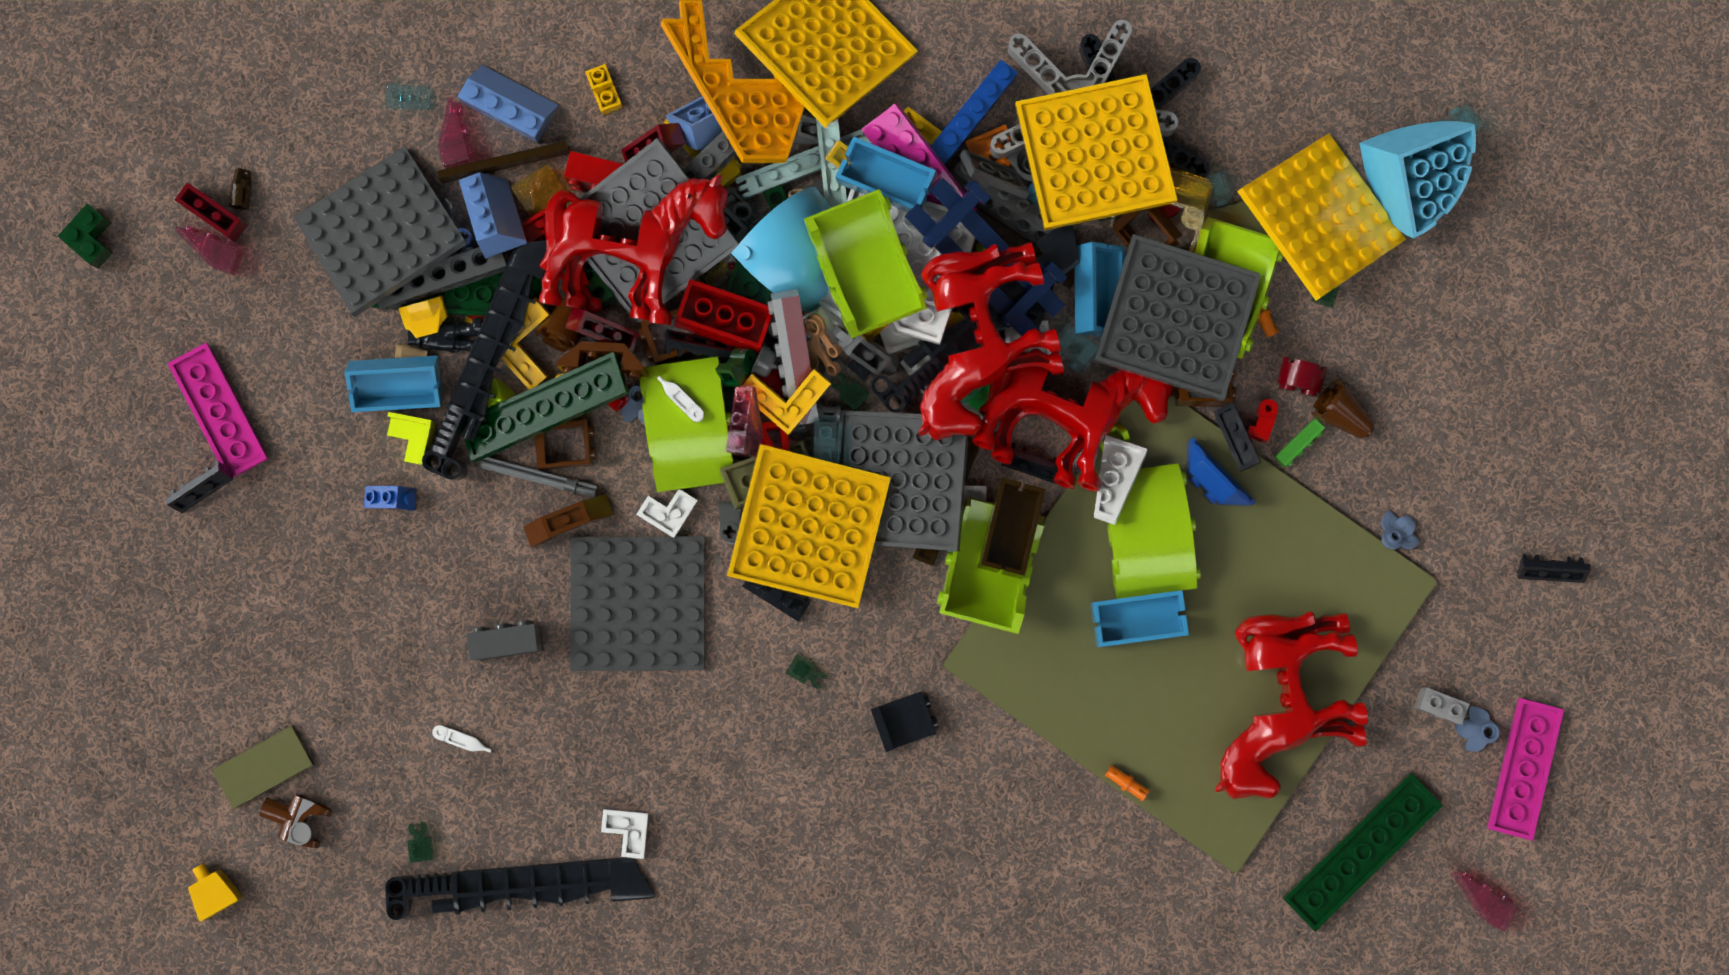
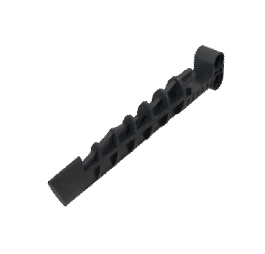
(1056, 246)
(498, 331)
(540, 882)

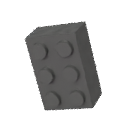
(504, 640)

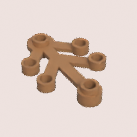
(816, 327)

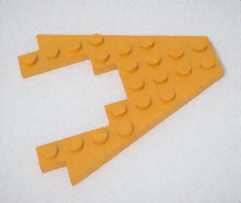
(753, 113)

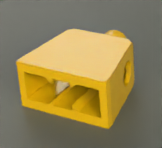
(212, 892)

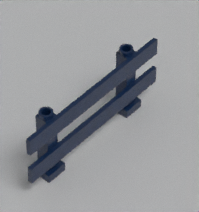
(962, 211)

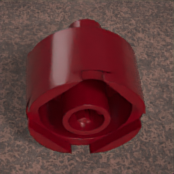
(1302, 376)

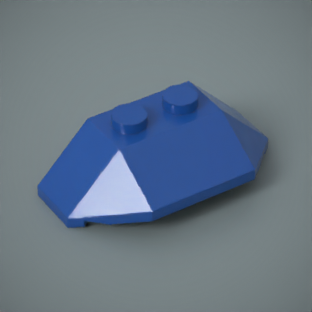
(1213, 478)

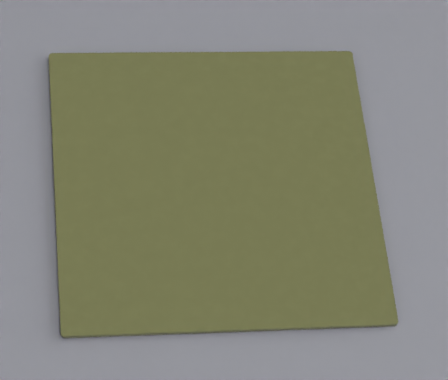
(1182, 700)

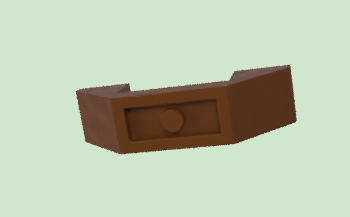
(593, 350)
(567, 519)

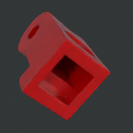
(1263, 425)

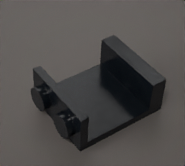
(904, 721)

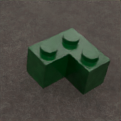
(82, 236)

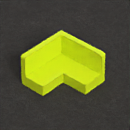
(416, 430)

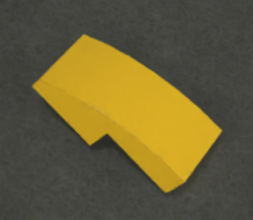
(603, 89)

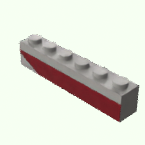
(791, 345)

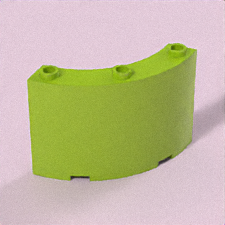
(1245, 250)
(865, 263)
(682, 450)
(1154, 536)
(980, 593)

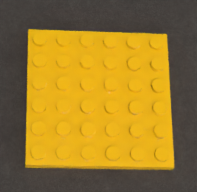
(826, 50)
(1095, 152)
(1321, 216)
(808, 526)

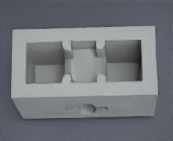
(1441, 706)

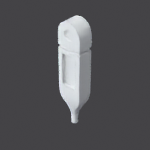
(682, 400)
(458, 739)

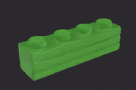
(1299, 442)

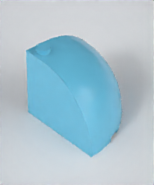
(1419, 171)
(781, 251)

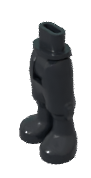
(447, 337)

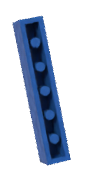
(974, 111)

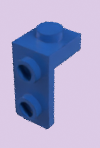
(390, 497)

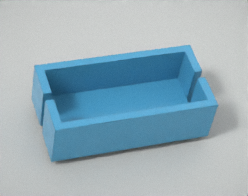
(895, 176)
(1095, 285)
(394, 383)
(1139, 618)

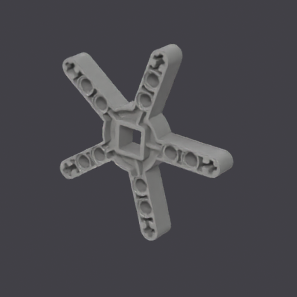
(1062, 83)

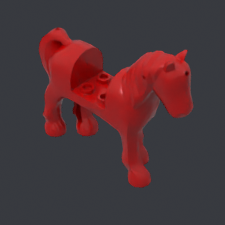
(575, 236)
(970, 280)
(1020, 395)
(1284, 645)

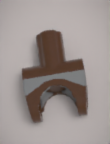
(298, 811)

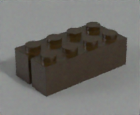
(1011, 528)

